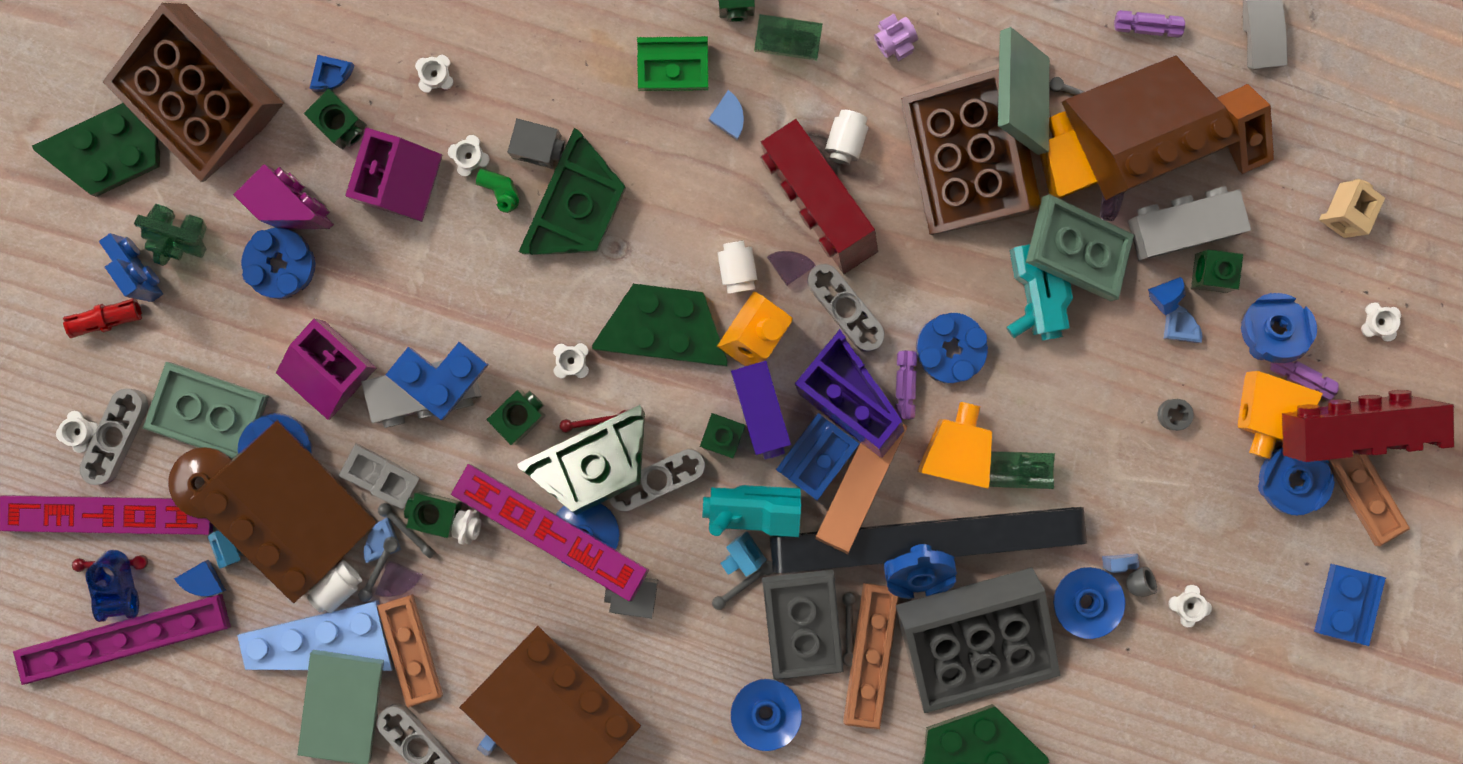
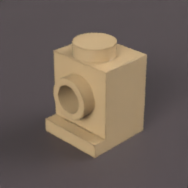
(1353, 209)

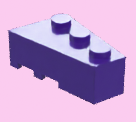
(850, 397)

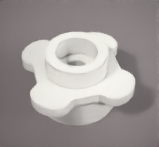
(427, 66)
(459, 151)
(1391, 319)
(565, 352)
(67, 428)
(466, 526)
(1200, 606)

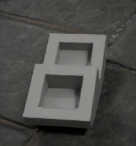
(1266, 33)
(379, 476)

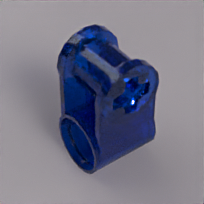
(114, 593)

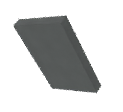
(803, 624)

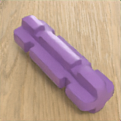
(1149, 23)
(1307, 377)
(906, 384)

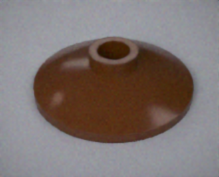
(193, 464)

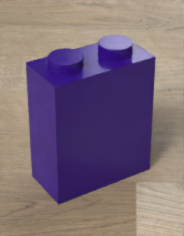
(761, 409)

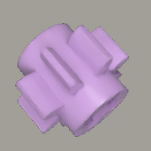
(896, 37)

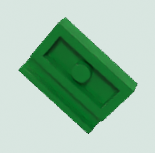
(672, 63)

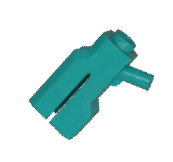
(1045, 296)
(754, 508)

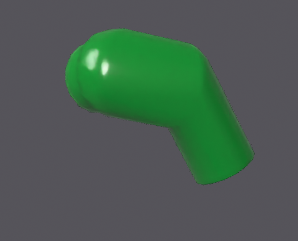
(502, 187)

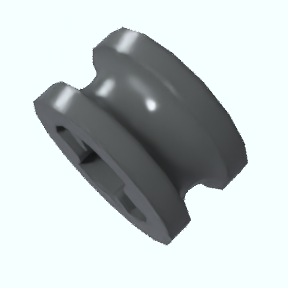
(1177, 425)

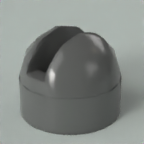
(1141, 582)

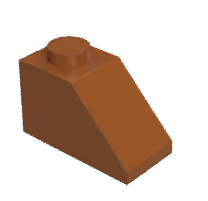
(1254, 126)

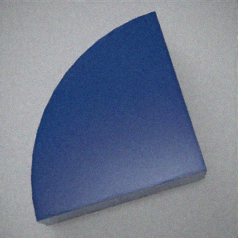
(330, 73)
(1168, 295)
(201, 580)

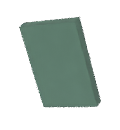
(1023, 91)
(1080, 248)
(202, 409)
(340, 707)

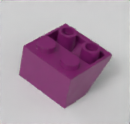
(393, 175)
(278, 201)
(324, 367)

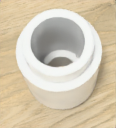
(847, 137)
(737, 267)
(334, 587)

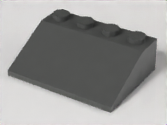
(979, 639)

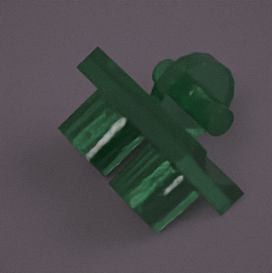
(788, 37)
(168, 240)
(1022, 470)

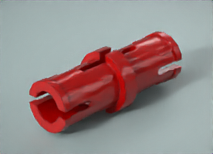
(102, 318)

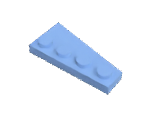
(344, 631)

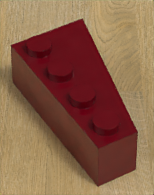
(820, 195)
(1367, 426)

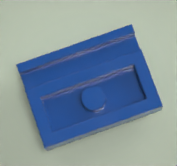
(817, 456)
(1349, 604)

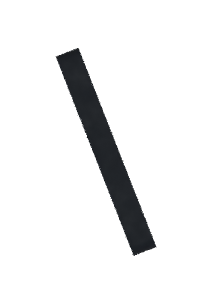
(952, 536)

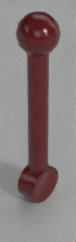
(567, 426)
(138, 562)

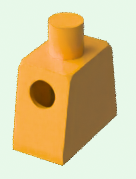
(1065, 163)
(755, 328)
(1262, 408)
(959, 449)

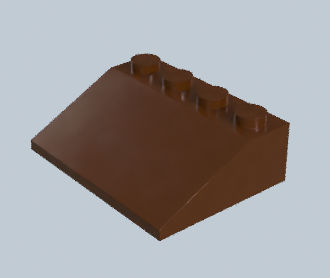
(191, 90)
(1148, 125)
(963, 160)
(283, 511)
(548, 708)

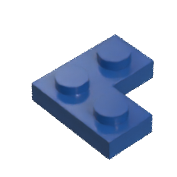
(128, 271)
(438, 387)

